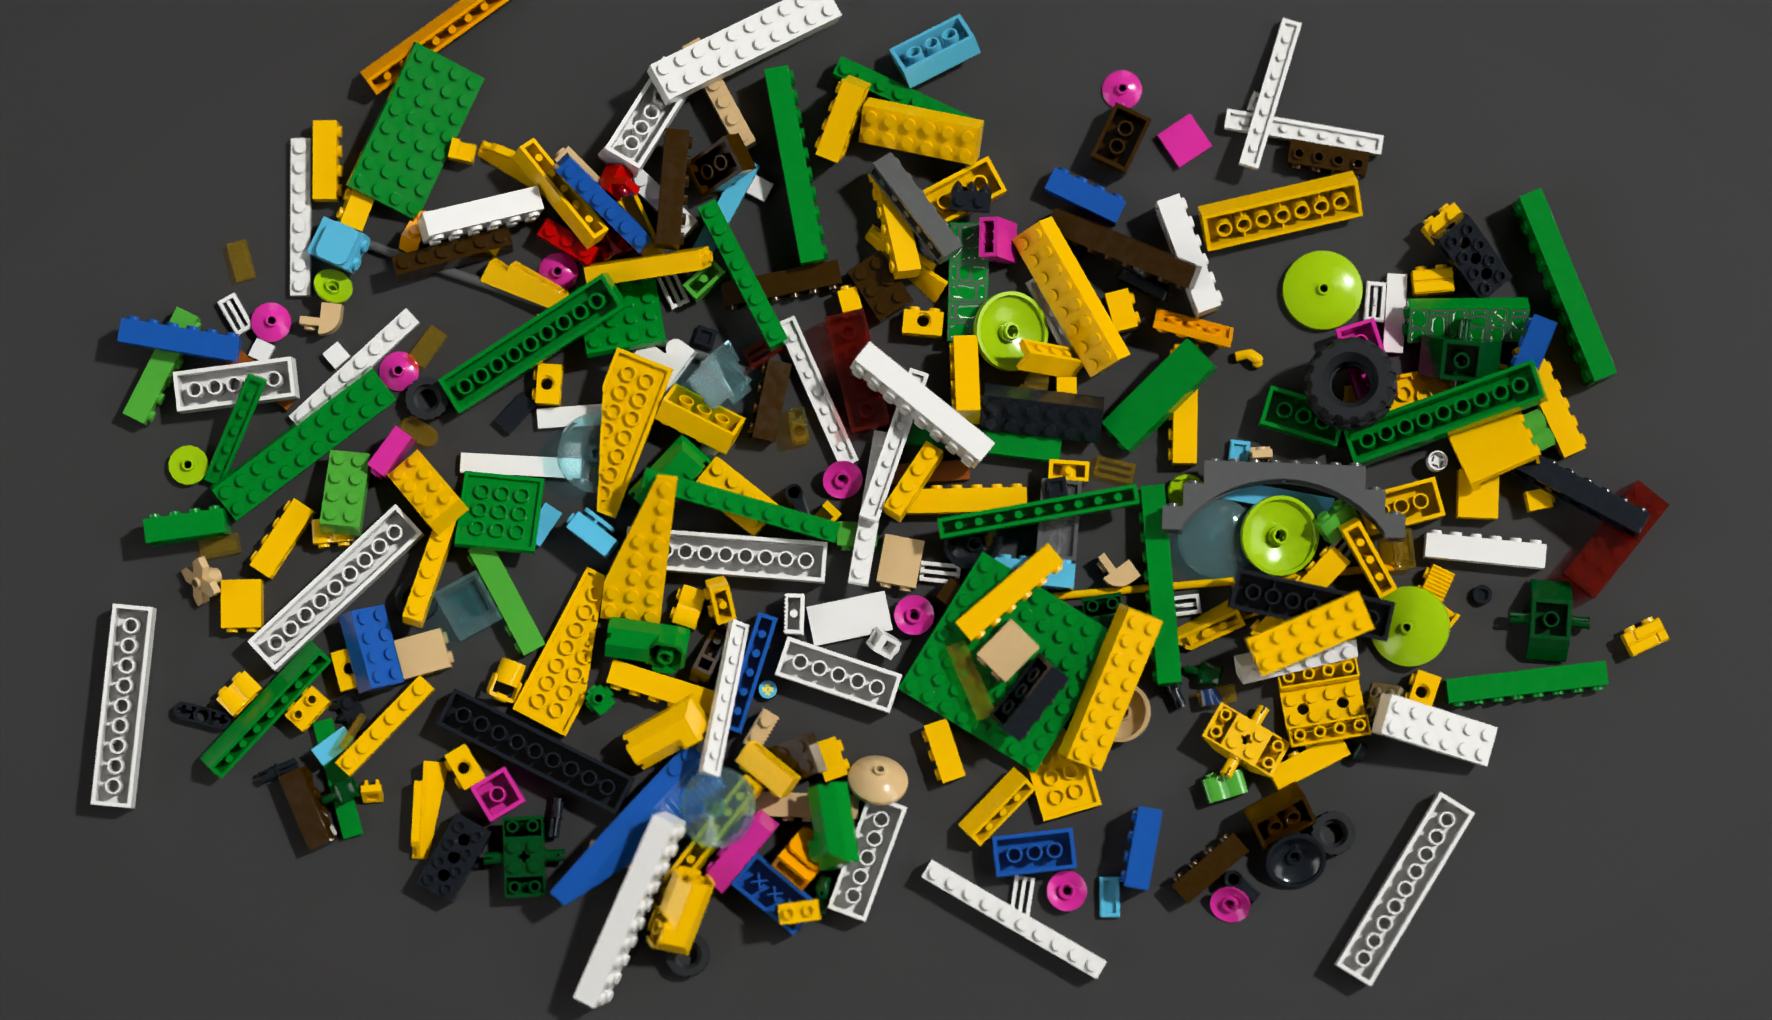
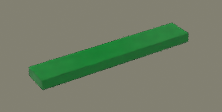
(235, 428)
(347, 812)

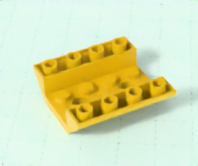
(1320, 690)

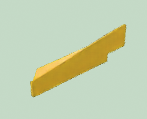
(503, 159)
(927, 281)
(523, 283)
(1211, 626)
(426, 807)

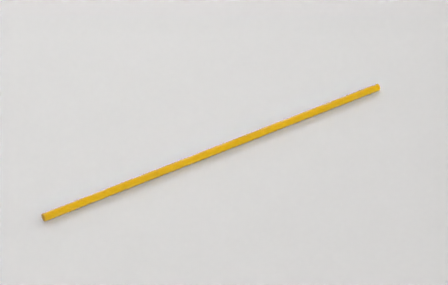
(1185, 584)

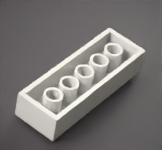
(641, 129)
(480, 215)
(1186, 245)
(220, 385)
(838, 675)
(1434, 729)
(875, 841)

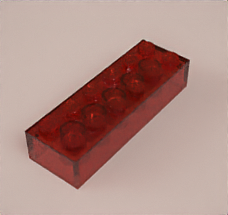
(848, 337)
(1609, 547)

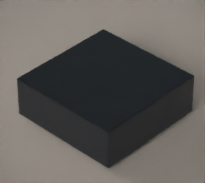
(705, 337)
(1056, 487)

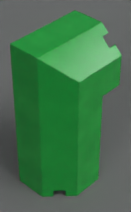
(680, 460)
(648, 642)
(833, 826)

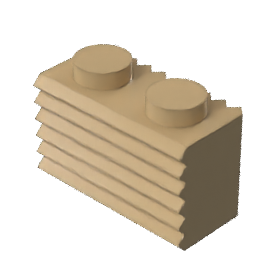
(762, 727)

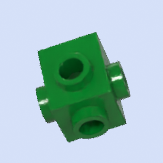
(606, 703)

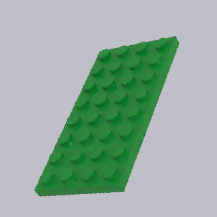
(415, 131)

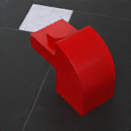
(617, 181)

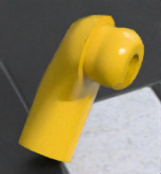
(1251, 355)

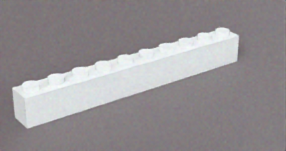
(1014, 919)

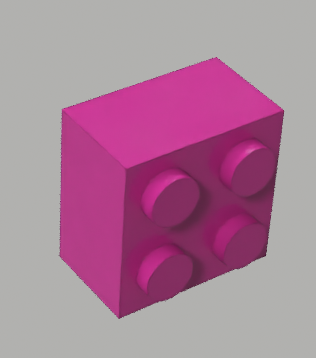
(498, 794)

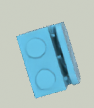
(339, 245)
(593, 532)

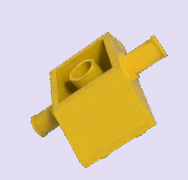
(1263, 747)

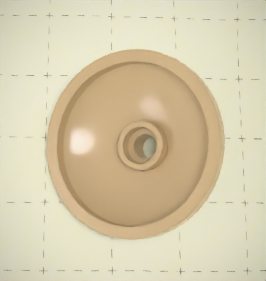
(1137, 718)
(877, 780)

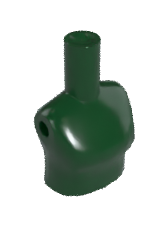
(1206, 673)
(343, 791)
(823, 889)

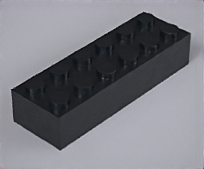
(1042, 413)

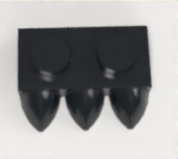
(970, 199)
(350, 707)

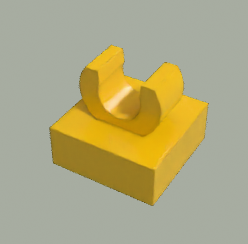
(372, 793)

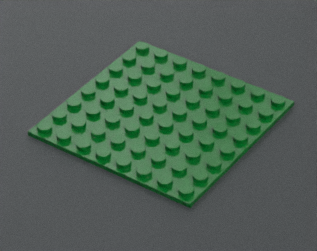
(1063, 637)

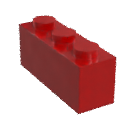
(567, 242)

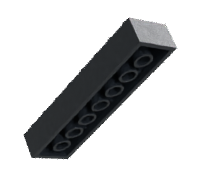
(1290, 598)

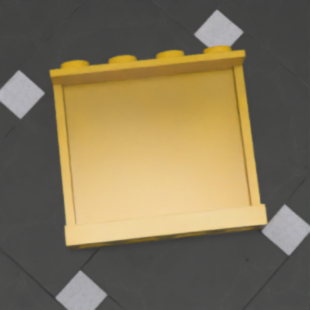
(1494, 448)

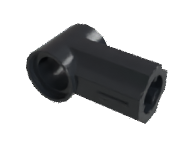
(797, 503)
(1243, 885)

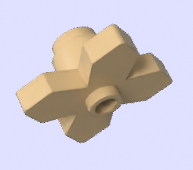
(203, 580)

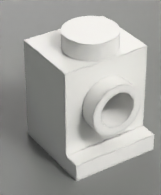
(883, 643)

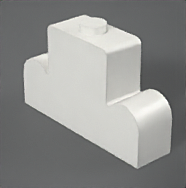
(677, 357)

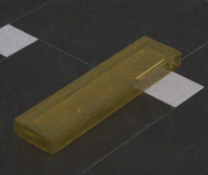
(970, 679)

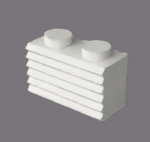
(794, 614)

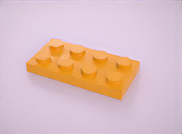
(1188, 326)

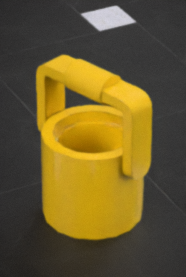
(509, 673)

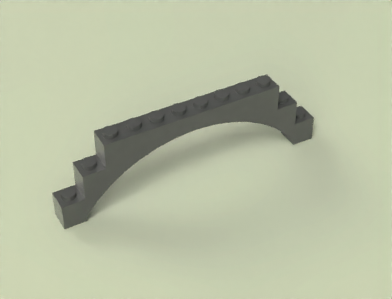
(1339, 480)

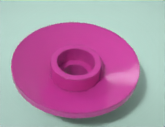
(1112, 93)
(568, 266)
(267, 331)
(400, 381)
(844, 487)
(916, 604)
(1074, 882)
(1228, 910)

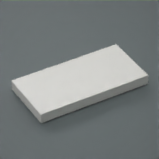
(849, 618)

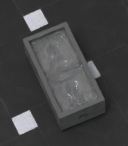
(1060, 533)

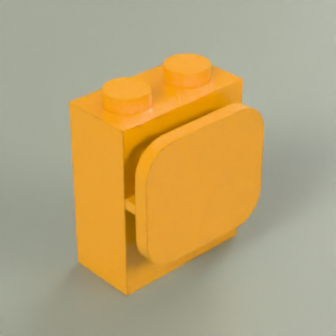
(795, 860)

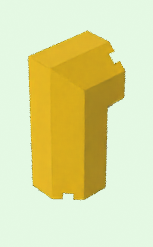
(667, 732)
(681, 911)

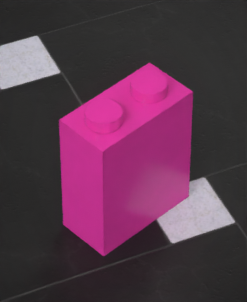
(996, 240)
(391, 453)

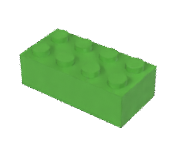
(345, 493)

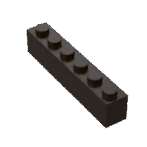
(672, 187)
(452, 254)
(788, 283)

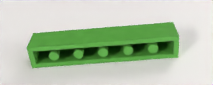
(158, 375)
(508, 600)

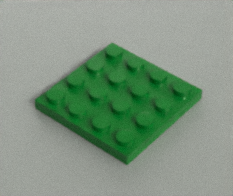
(633, 327)
(500, 513)

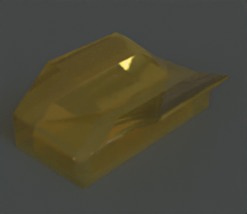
(1399, 555)

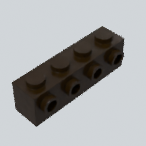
(1326, 158)
(770, 400)
(308, 808)
(1209, 868)

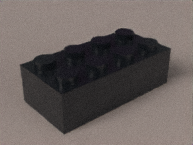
(1029, 697)

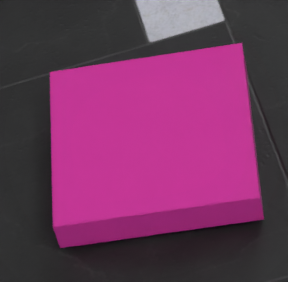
(1184, 140)

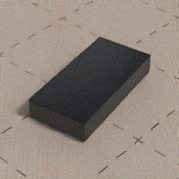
(515, 413)

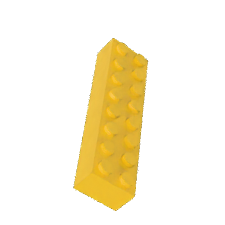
(1280, 211)
(1071, 296)
(1110, 687)

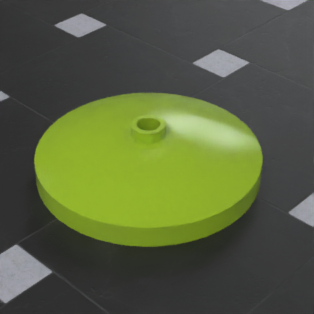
(1317, 308)
(1003, 323)
(1296, 538)
(1428, 626)

